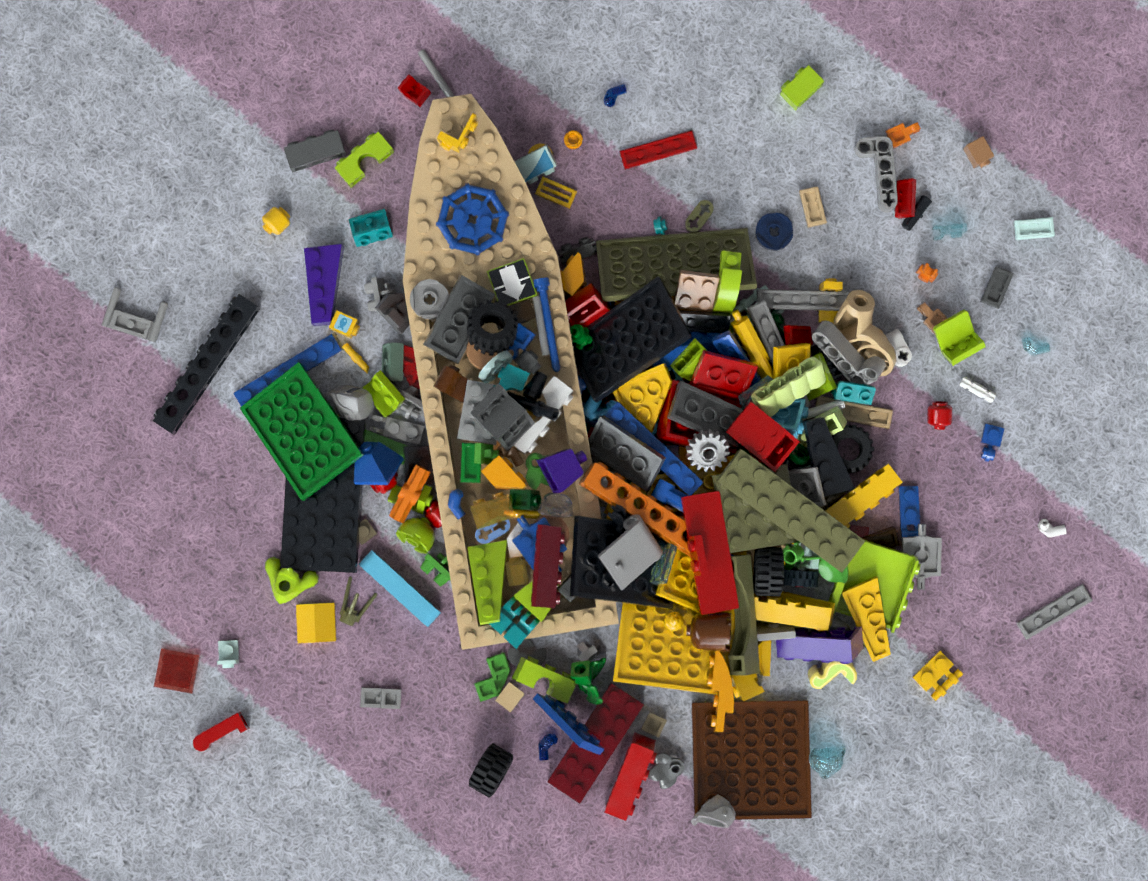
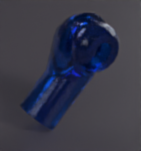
(612, 94)
(544, 744)

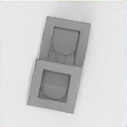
(380, 698)

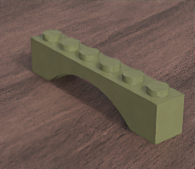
(744, 649)

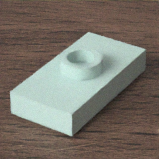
(1034, 228)

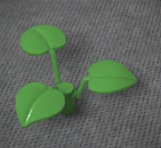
(826, 570)

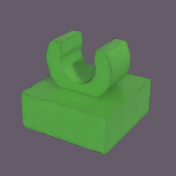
(484, 453)

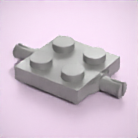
(928, 553)

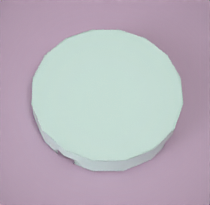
(494, 366)

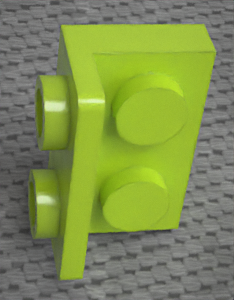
(384, 394)

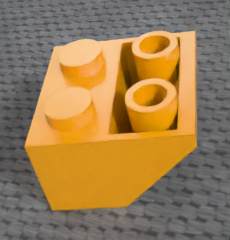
(573, 276)
(502, 476)

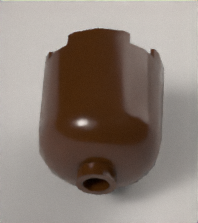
(710, 631)

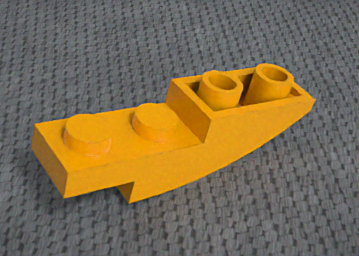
(720, 682)

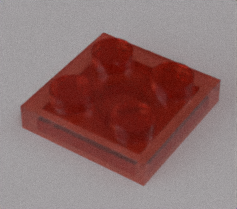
(176, 671)

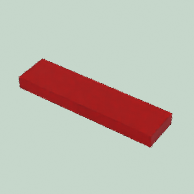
(658, 150)

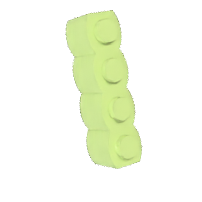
(791, 386)

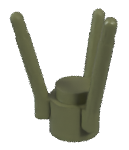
(349, 614)

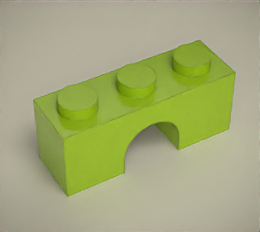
(374, 147)
(529, 672)

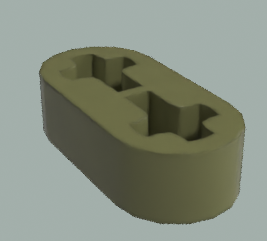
(702, 219)

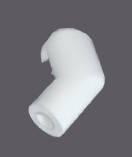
(1050, 531)

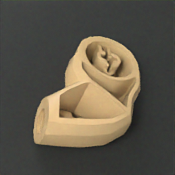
(857, 326)

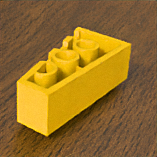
(795, 610)

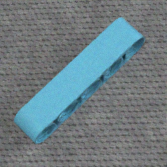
(399, 588)

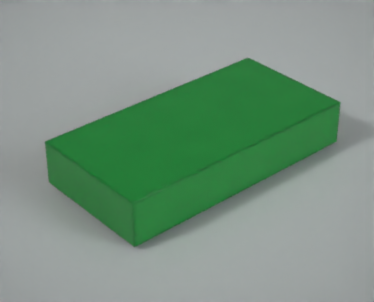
(469, 470)

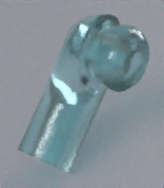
(1034, 349)

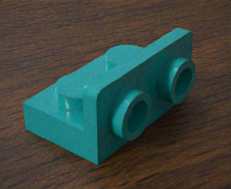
(370, 228)
(854, 392)

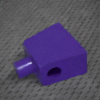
(562, 468)

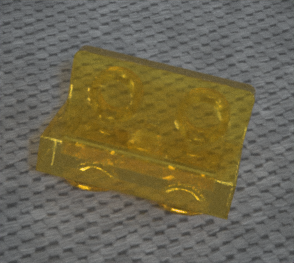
(492, 511)

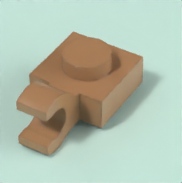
(932, 317)

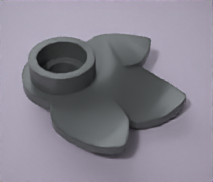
(526, 649)
(663, 770)

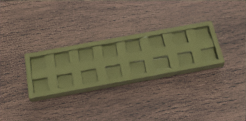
(790, 510)

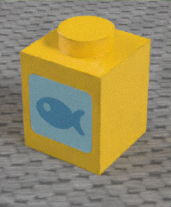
(344, 325)

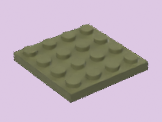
(745, 525)

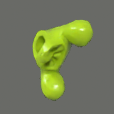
(286, 582)

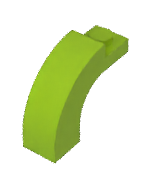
(729, 282)

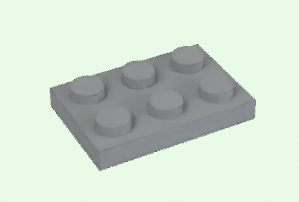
(469, 428)

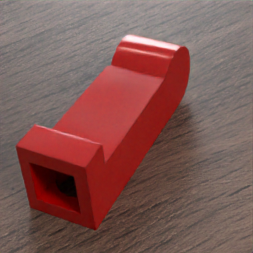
(205, 739)

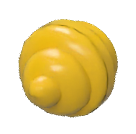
(673, 621)

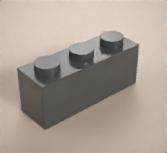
(314, 150)

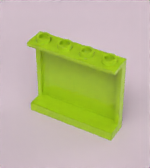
(894, 574)

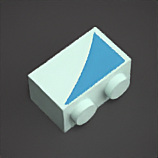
(536, 163)

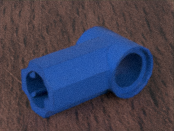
(667, 494)

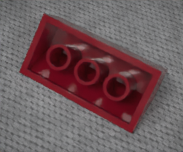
(546, 565)

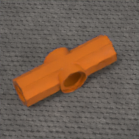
(409, 493)

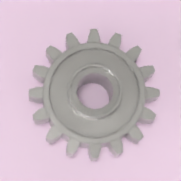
(707, 459)

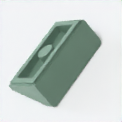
(393, 361)

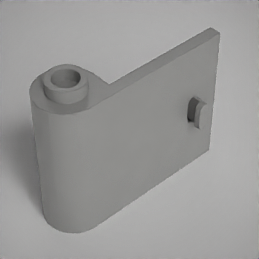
(631, 551)

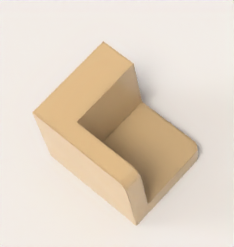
(509, 697)

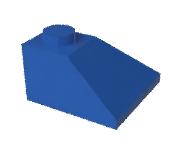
(376, 465)

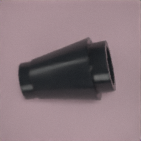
(535, 386)

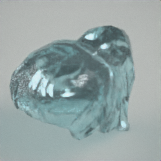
(827, 760)

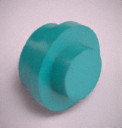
(660, 225)

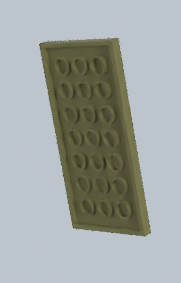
(634, 262)

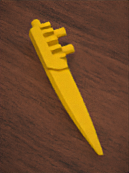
(751, 344)

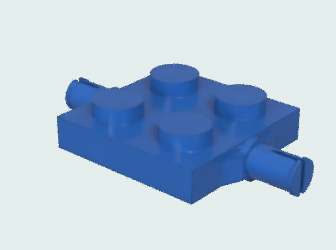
(526, 540)

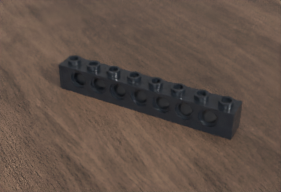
(206, 375)

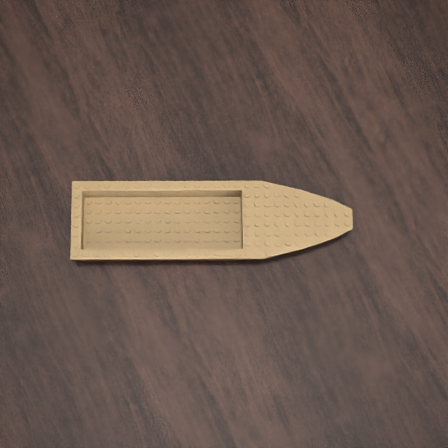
(428, 256)

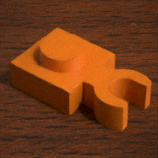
(927, 273)

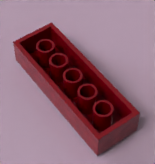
(609, 724)

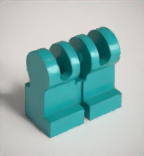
(515, 632)

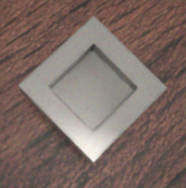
(587, 653)

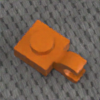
(900, 135)

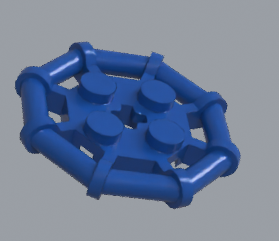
(476, 208)

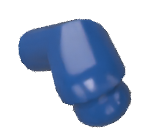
(454, 503)

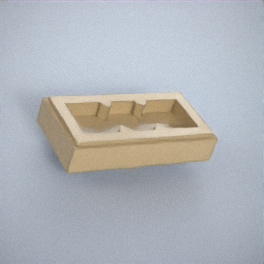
(812, 207)

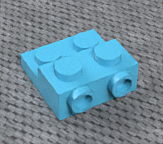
(792, 417)

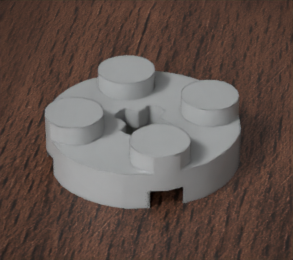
(421, 292)

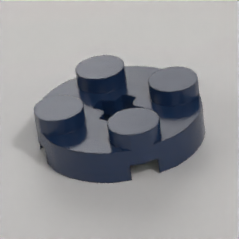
(772, 221)

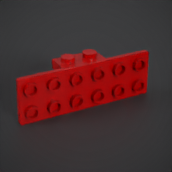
(709, 552)

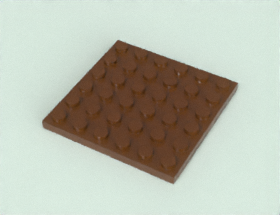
(756, 760)

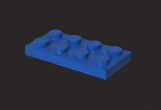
(567, 722)

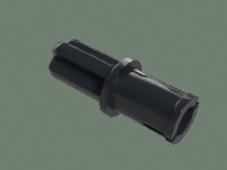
(920, 208)

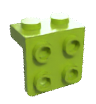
(957, 337)

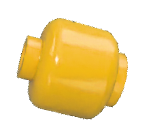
(276, 220)

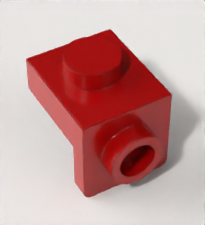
(414, 91)

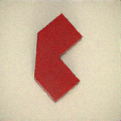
(409, 367)

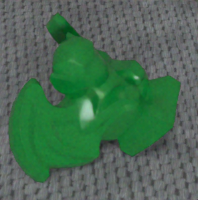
(584, 673)

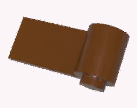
(452, 382)

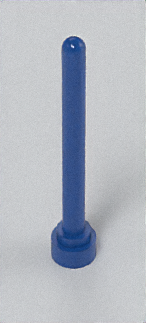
(542, 287)

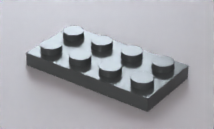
(449, 331)
(703, 411)
(625, 453)

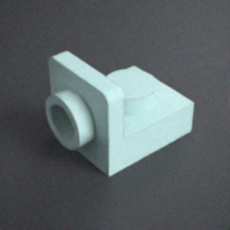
(228, 653)

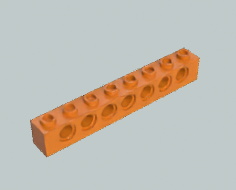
(592, 482)

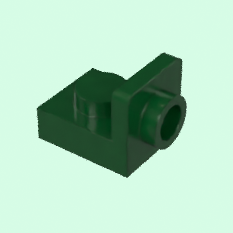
(525, 499)

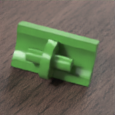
(429, 564)

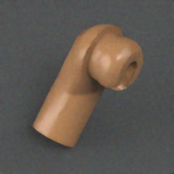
(513, 453)

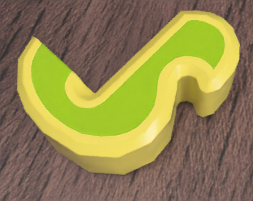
(822, 676)

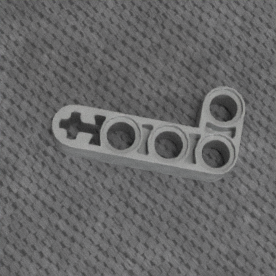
(881, 174)
(845, 356)

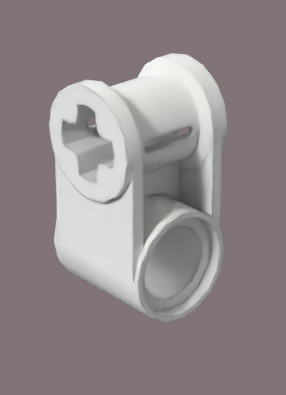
(897, 340)

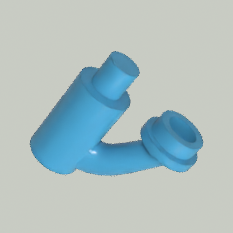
(591, 407)

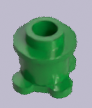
(580, 336)

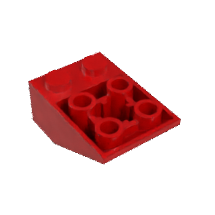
(586, 306)
(762, 436)

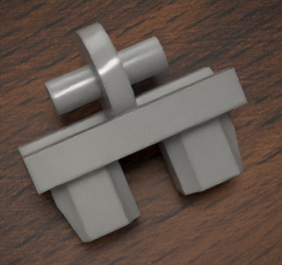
(380, 289)
(412, 405)

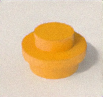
(573, 139)

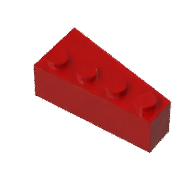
(630, 777)

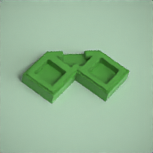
(492, 686)

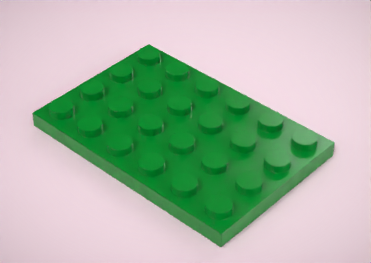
(301, 431)

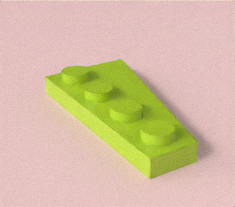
(487, 571)

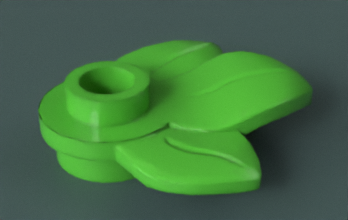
(534, 474)

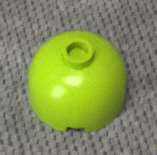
(417, 533)

